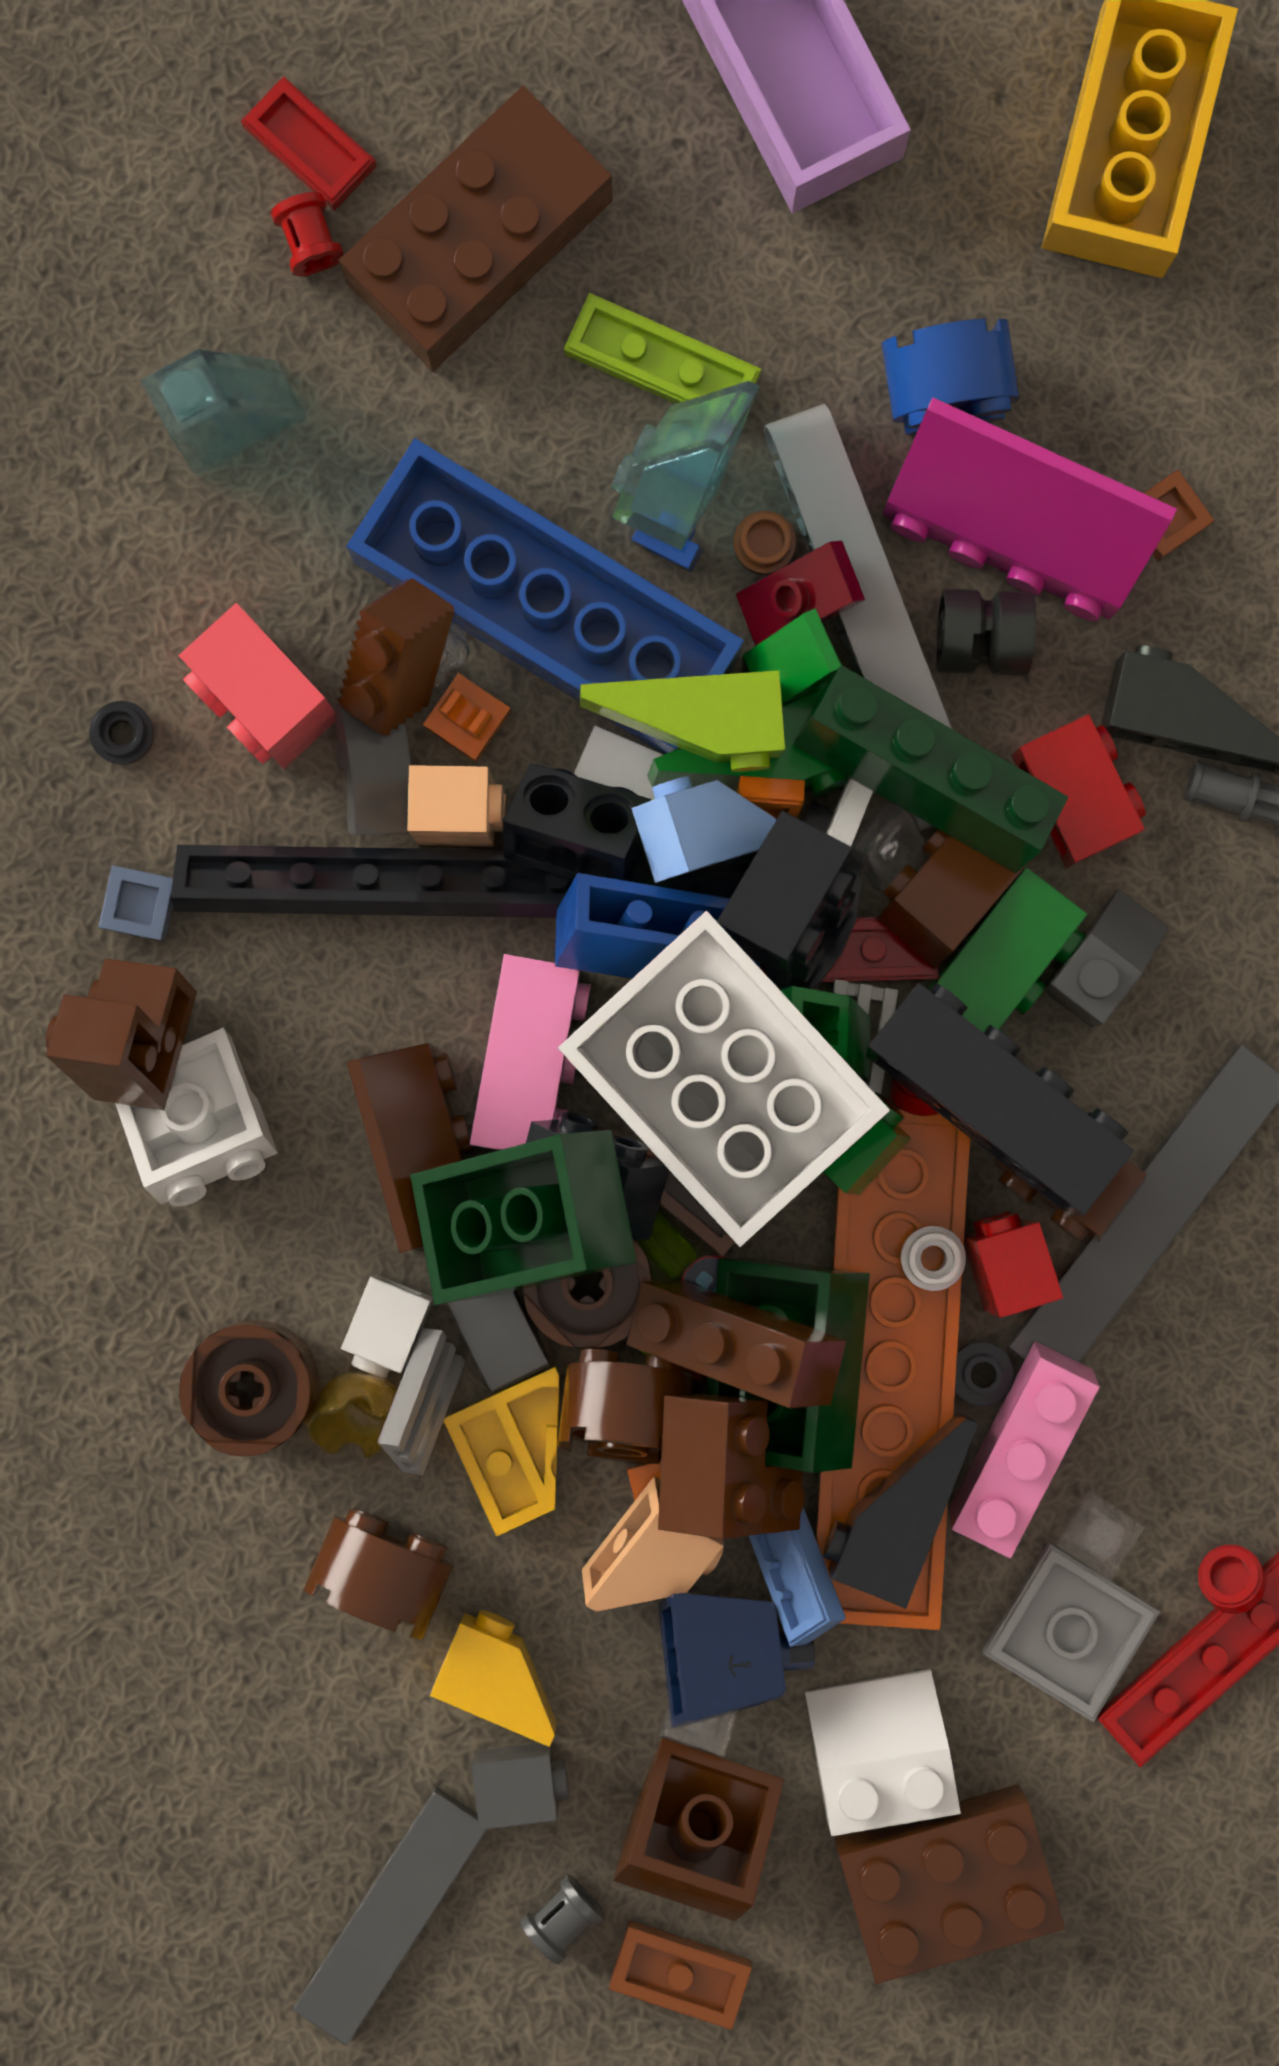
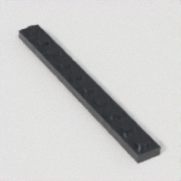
(392, 881)

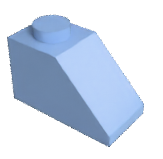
(698, 827)

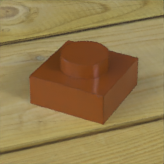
(1189, 518)

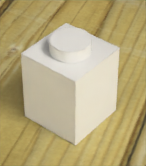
(386, 1326)

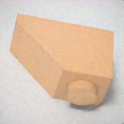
(643, 1562)

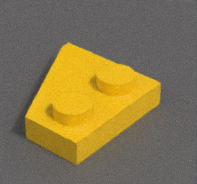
(512, 1449)

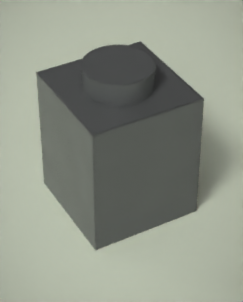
(518, 1785)

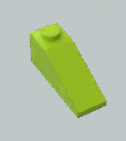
(708, 715)

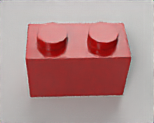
(1098, 805)
(1011, 1264)

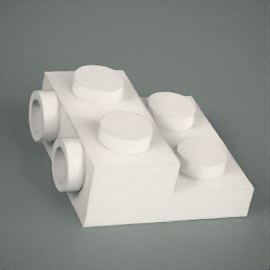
(207, 1127)

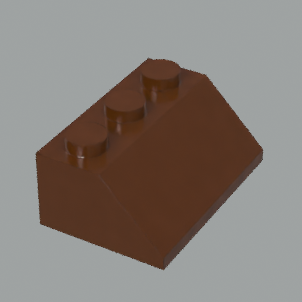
(408, 1125)

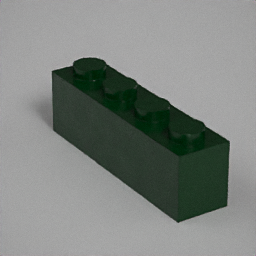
(930, 770)

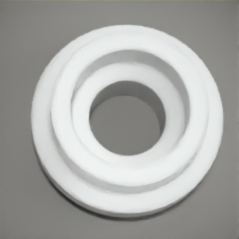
(953, 1262)

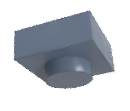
(137, 904)

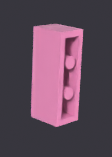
(522, 1053)
(1023, 1449)

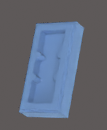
(798, 1582)

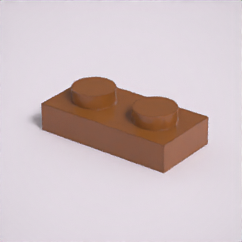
(680, 1974)

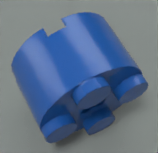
(955, 365)

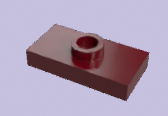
(816, 580)

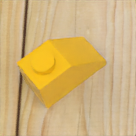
(495, 1678)

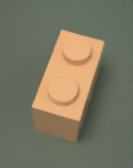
(454, 806)

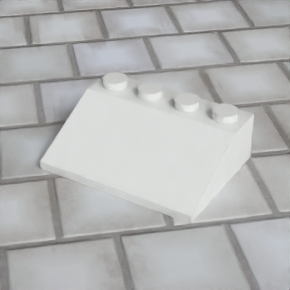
(723, 1078)

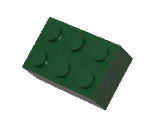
(523, 1217)
(823, 1299)

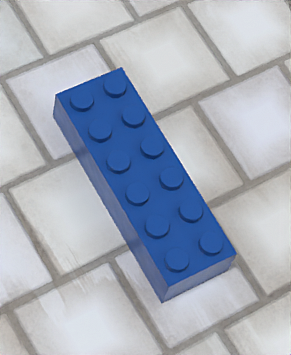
(532, 584)

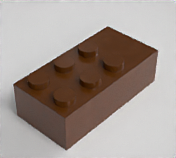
(477, 228)

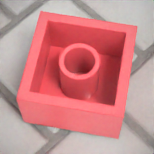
(248, 675)

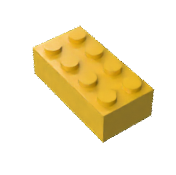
(1139, 132)

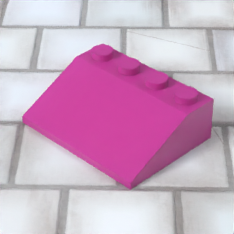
(1025, 512)

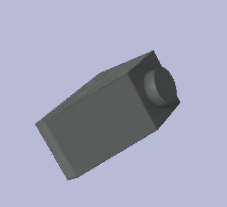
(1107, 960)

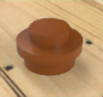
(764, 542)

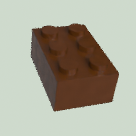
(950, 1885)

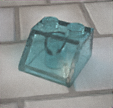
(681, 464)

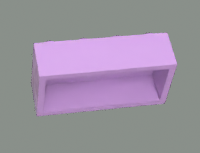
(804, 91)

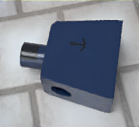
(724, 1655)

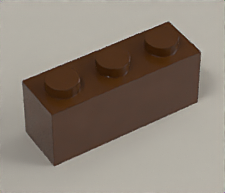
(736, 1343)

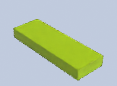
(651, 354)

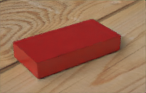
(308, 143)

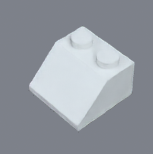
(882, 1752)

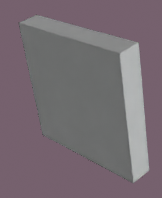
(1070, 1632)

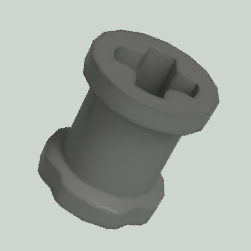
(562, 1919)

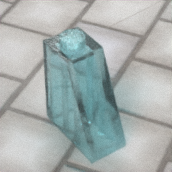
(221, 404)

